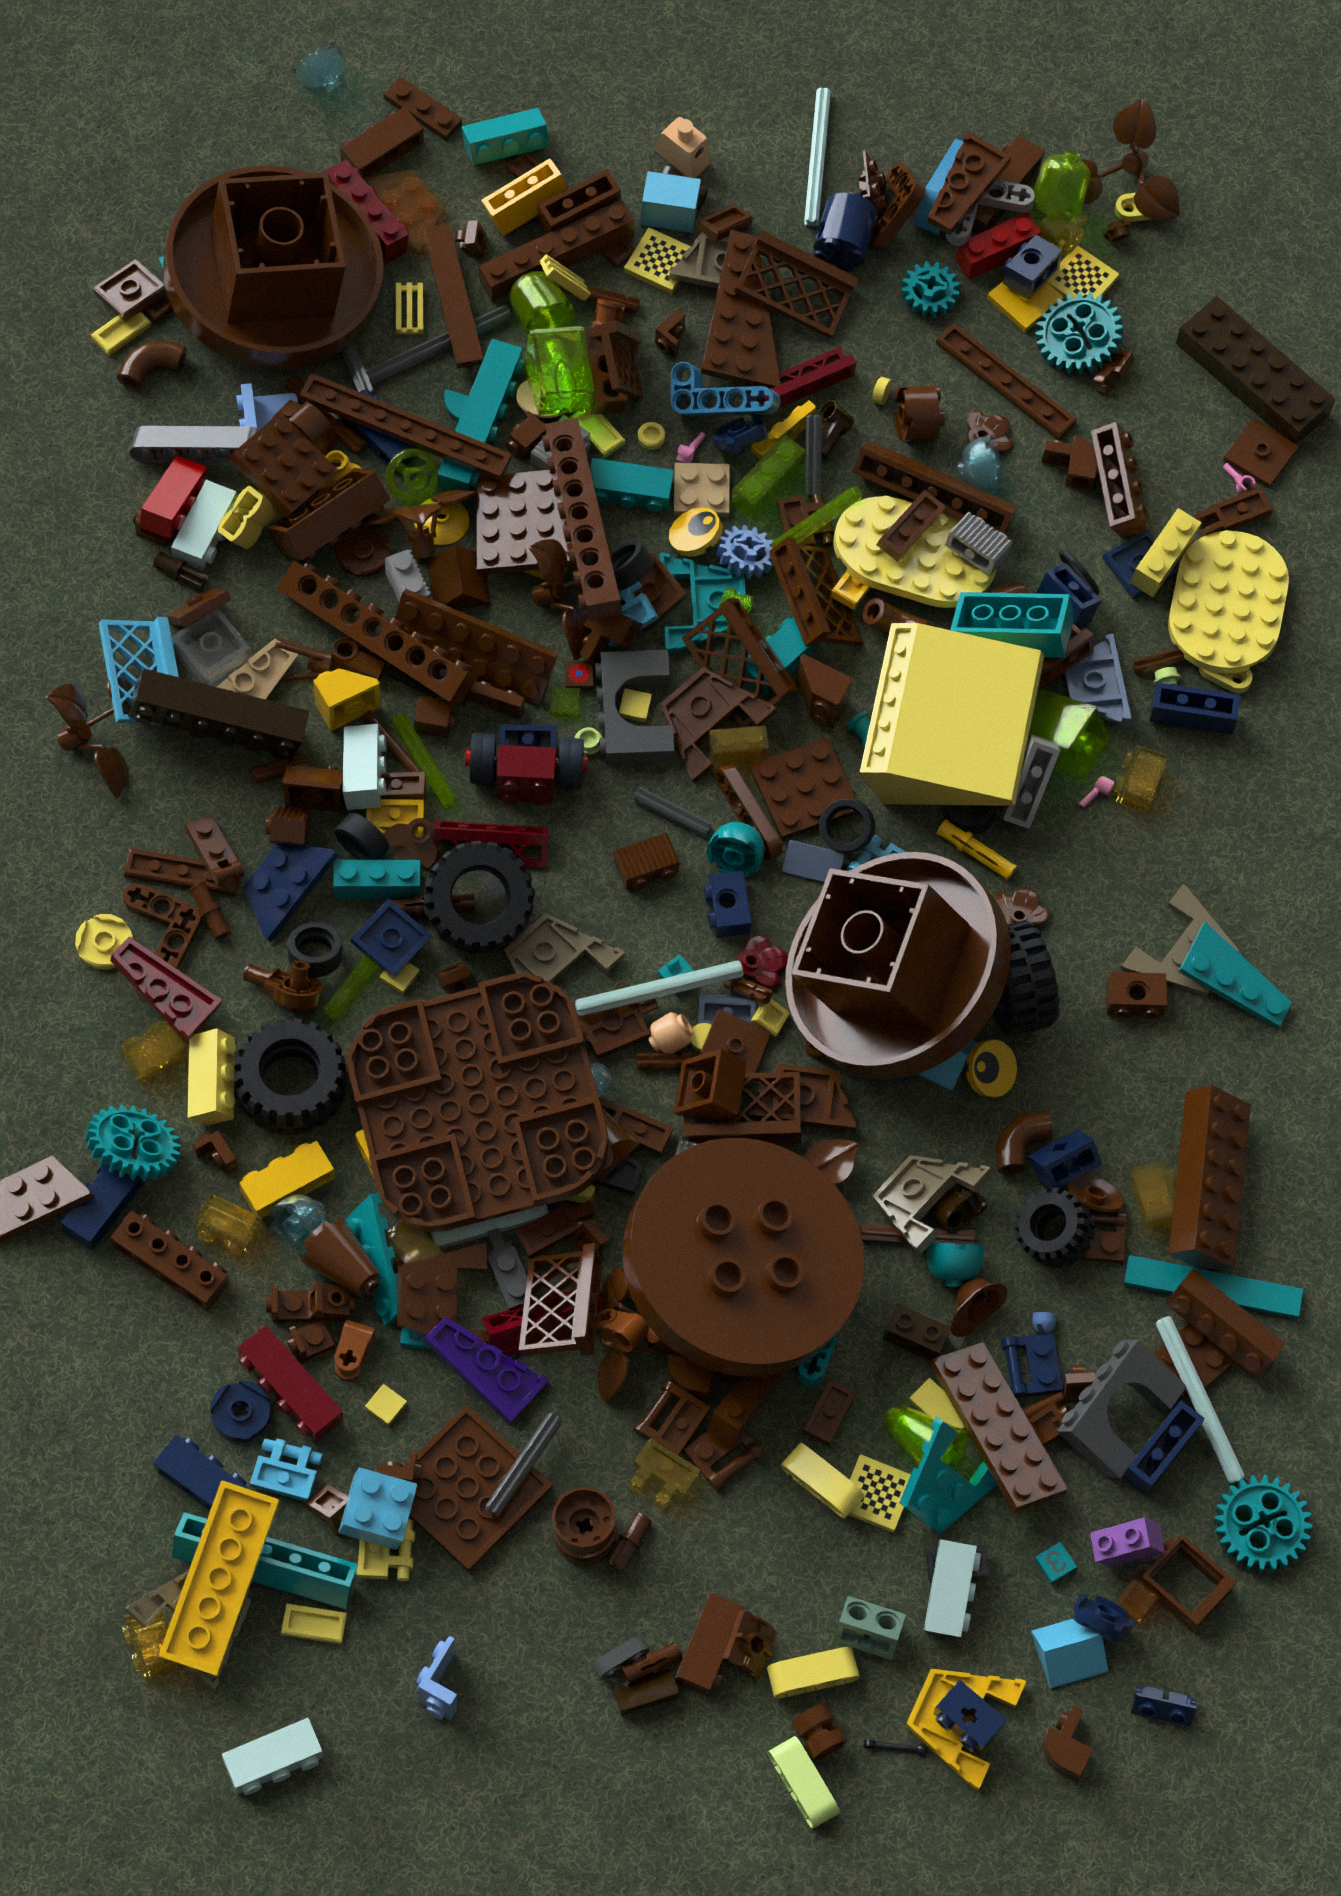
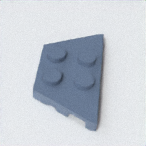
(1100, 682)

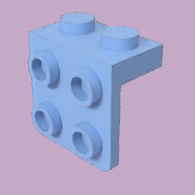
(260, 409)
(438, 1699)

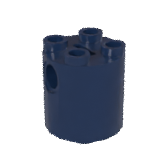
(845, 230)

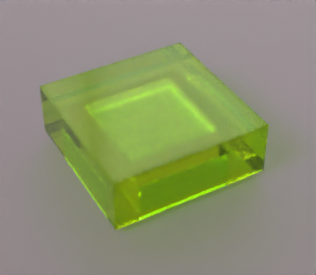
(565, 702)

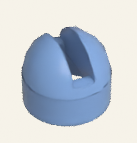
(1043, 1322)

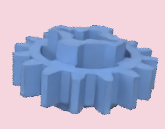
(745, 552)

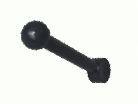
(920, 1749)

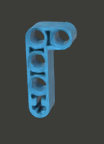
(933, 188)
(725, 396)

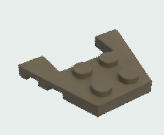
(1190, 908)
(554, 946)
(917, 1187)
(149, 1606)

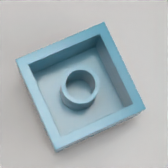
(377, 1508)

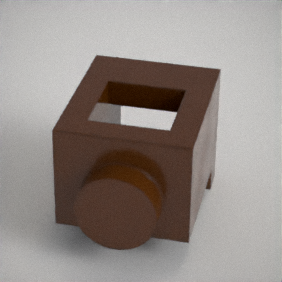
(526, 436)
(321, 1304)

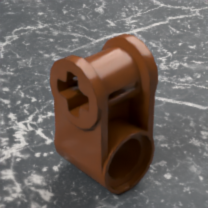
(608, 311)
(621, 1329)
(353, 1346)

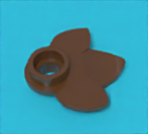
(993, 425)
(411, 847)
(1022, 906)

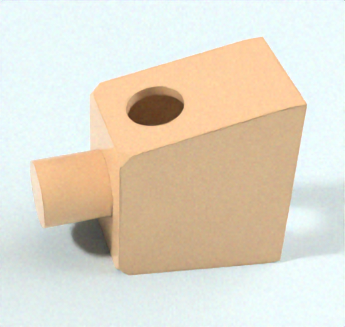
(684, 147)

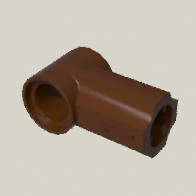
(359, 661)

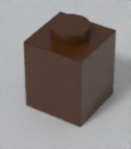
(434, 717)

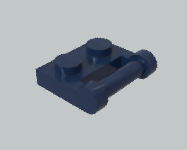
(1041, 1363)

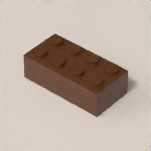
(329, 514)

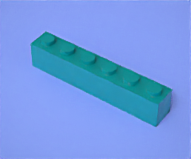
(484, 408)
(282, 1565)

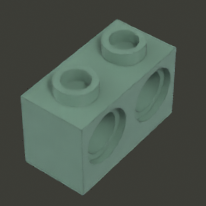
(869, 1627)

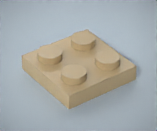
(701, 486)

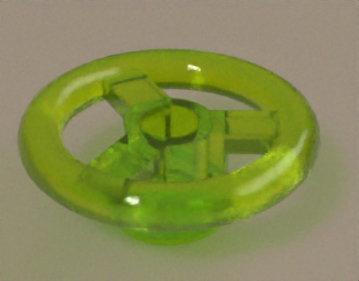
(419, 482)

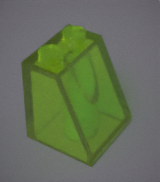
(559, 370)
(1074, 728)

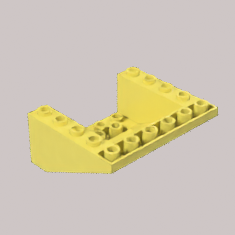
(950, 718)

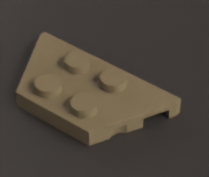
(703, 263)

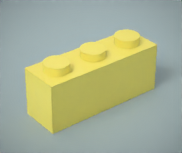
(1165, 552)
(211, 1077)

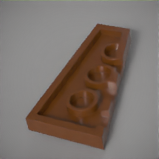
(970, 177)

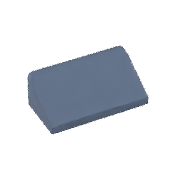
(810, 861)
(735, 1005)

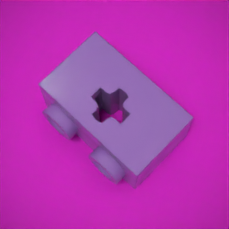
(1127, 1542)

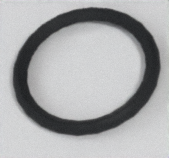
(1067, 557)

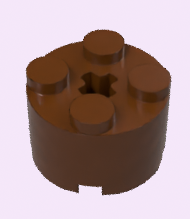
(918, 413)

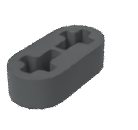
(620, 1656)

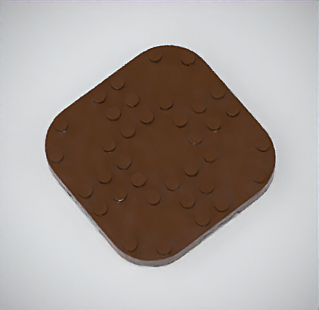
(478, 1103)

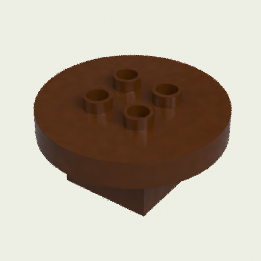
(273, 267)
(897, 964)
(743, 1257)

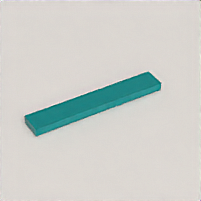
(1246, 1292)

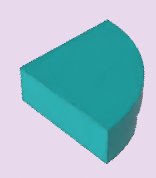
(454, 403)

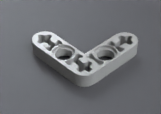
(1002, 202)

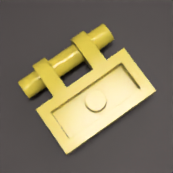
(375, 1559)

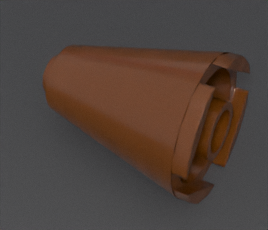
(341, 1258)

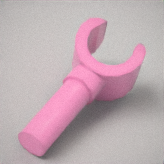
(686, 453)
(1239, 479)
(1102, 785)

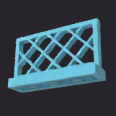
(160, 651)

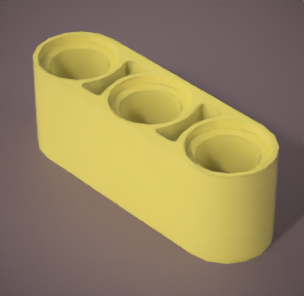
(822, 1480)
(812, 1671)

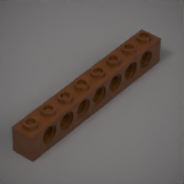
(567, 437)
(297, 586)

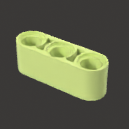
(804, 1780)

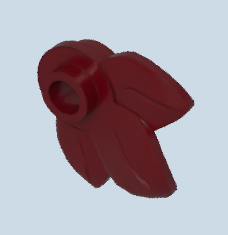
(765, 961)

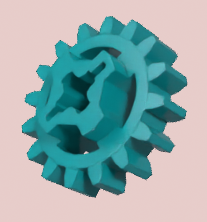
(918, 292)

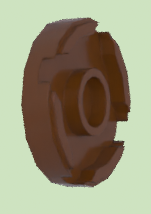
(361, 558)

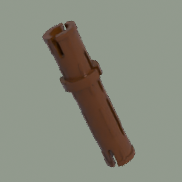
(415, 905)

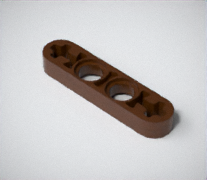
(747, 808)

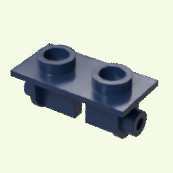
(1178, 1708)

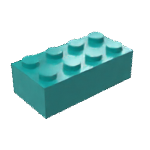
(1017, 619)

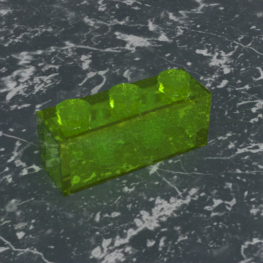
(768, 477)

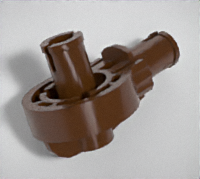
(291, 989)

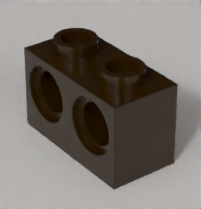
(916, 1333)

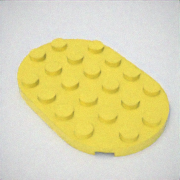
(927, 570)
(1228, 601)

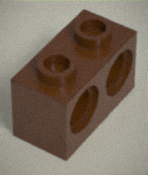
(601, 402)

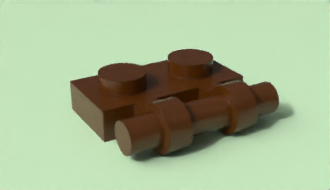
(794, 510)

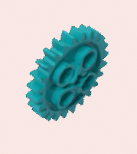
(1101, 320)
(112, 1140)
(1249, 1500)

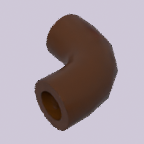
(149, 357)
(881, 615)
(1016, 1137)

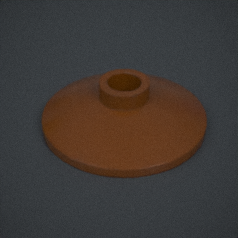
(1096, 1194)

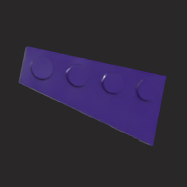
(494, 1376)

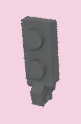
(507, 1269)

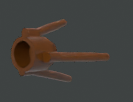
(317, 660)

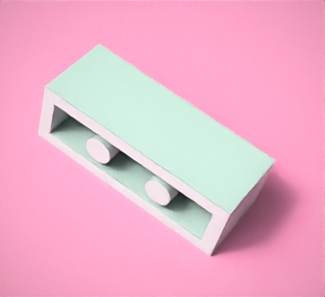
(200, 529)
(363, 766)
(952, 1588)
(273, 1757)

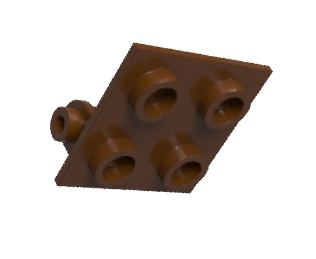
(873, 184)

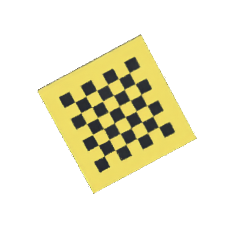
(654, 260)
(1082, 273)
(882, 1491)

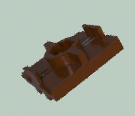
(750, 1644)

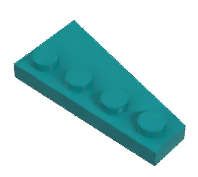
(1228, 974)
(369, 1230)

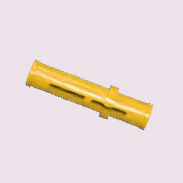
(968, 844)

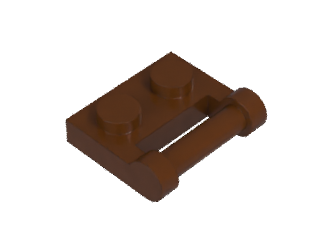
(1107, 1245)
(681, 1422)
(709, 1450)

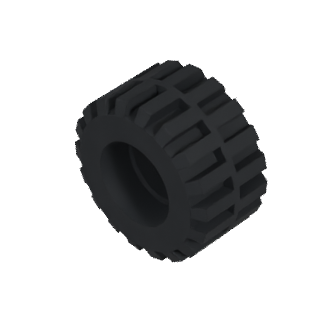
(1036, 1216)

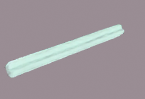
(817, 157)
(659, 988)
(1200, 1399)

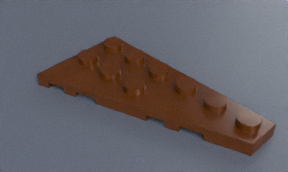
(740, 329)

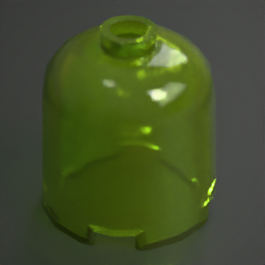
(1062, 185)
(540, 302)

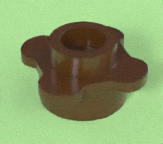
(1117, 230)

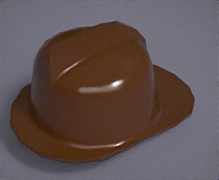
(975, 1304)

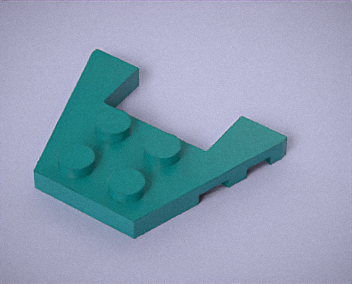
(707, 589)
(936, 1490)

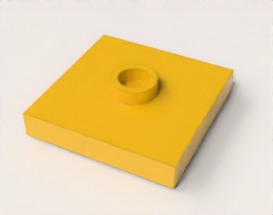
(1021, 310)

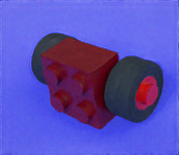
(526, 771)

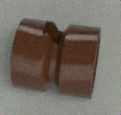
(818, 1730)

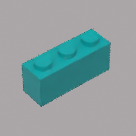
(505, 136)
(631, 484)
(788, 647)
(376, 879)

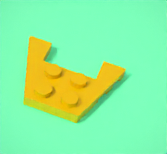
(947, 1743)

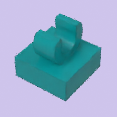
(674, 967)

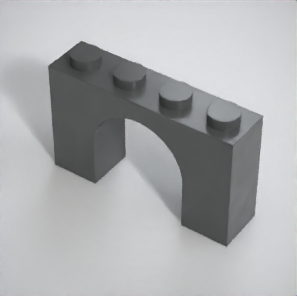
(624, 741)
(1088, 1425)

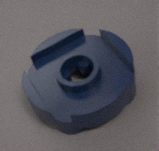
(738, 433)
(240, 1394)
(1103, 1616)

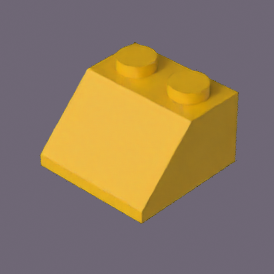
(345, 696)

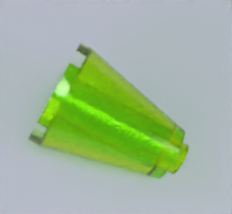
(913, 1427)

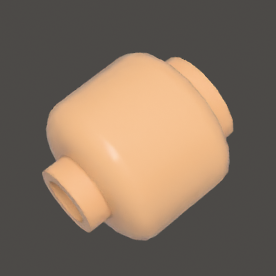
(670, 1033)

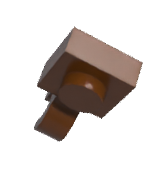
(1116, 368)

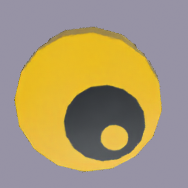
(695, 531)
(991, 1068)

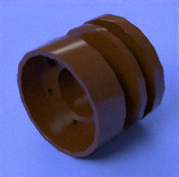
(575, 1512)

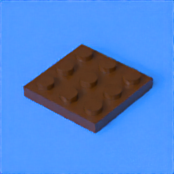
(283, 464)
(801, 786)

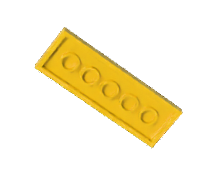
(219, 1578)

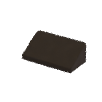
(646, 1692)

